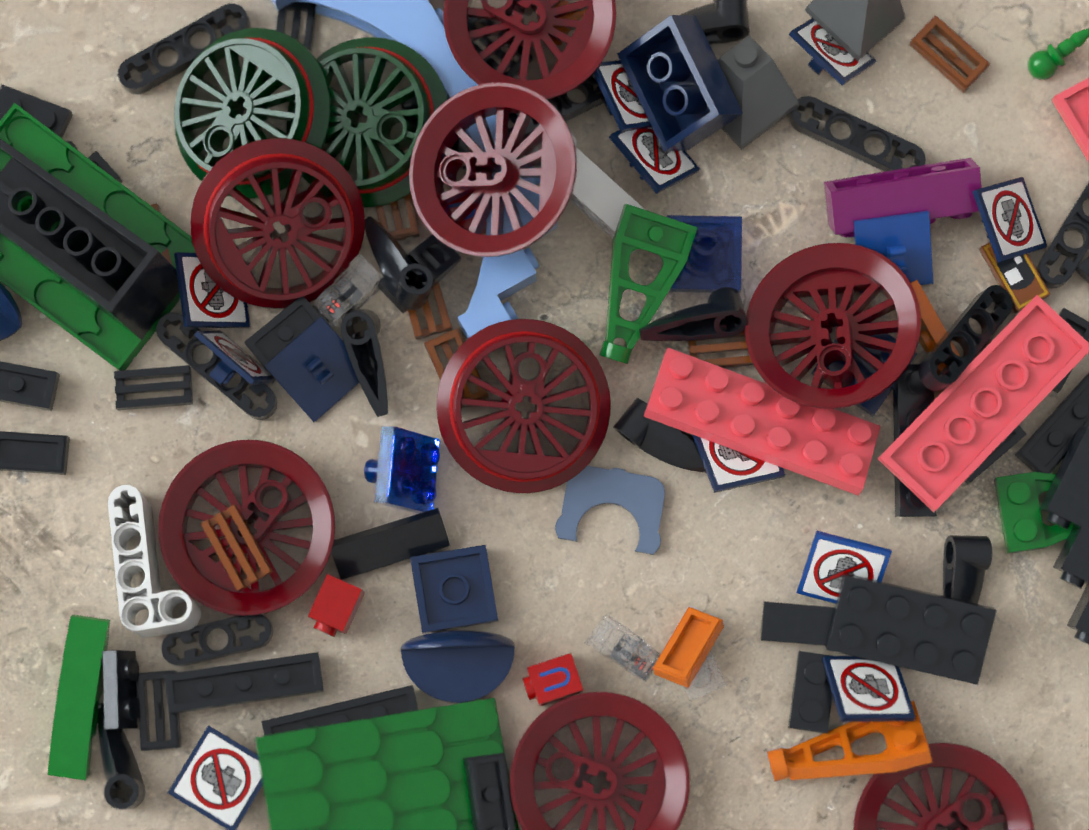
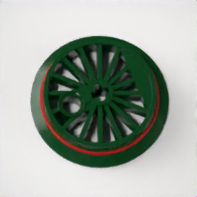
(274, 55)
(372, 103)

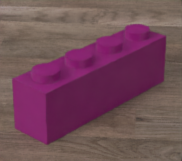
(937, 188)

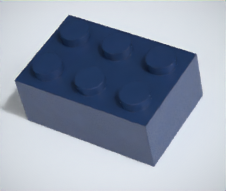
(679, 83)

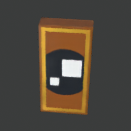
(1017, 277)

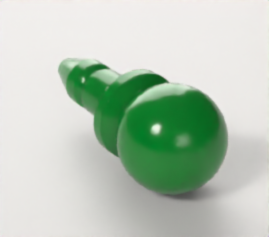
(1045, 62)

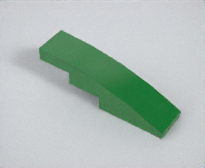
(78, 697)

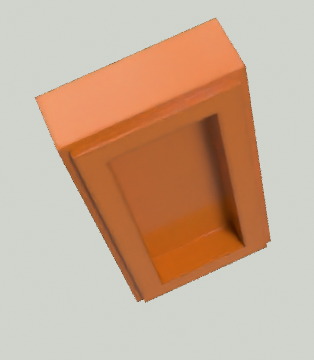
(688, 647)

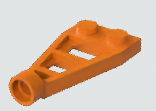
(904, 750)

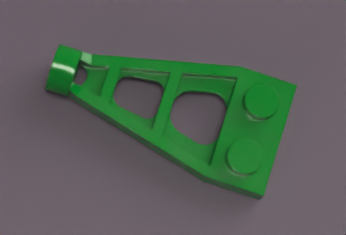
(654, 234)
(1021, 514)

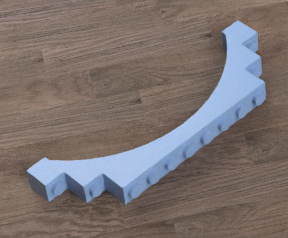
(423, 30)

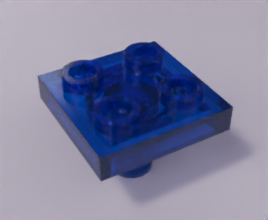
(714, 255)
(404, 470)

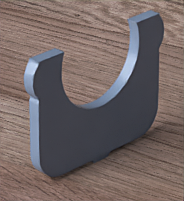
(635, 492)

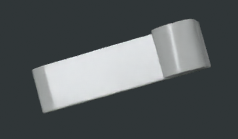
(596, 193)
(144, 560)

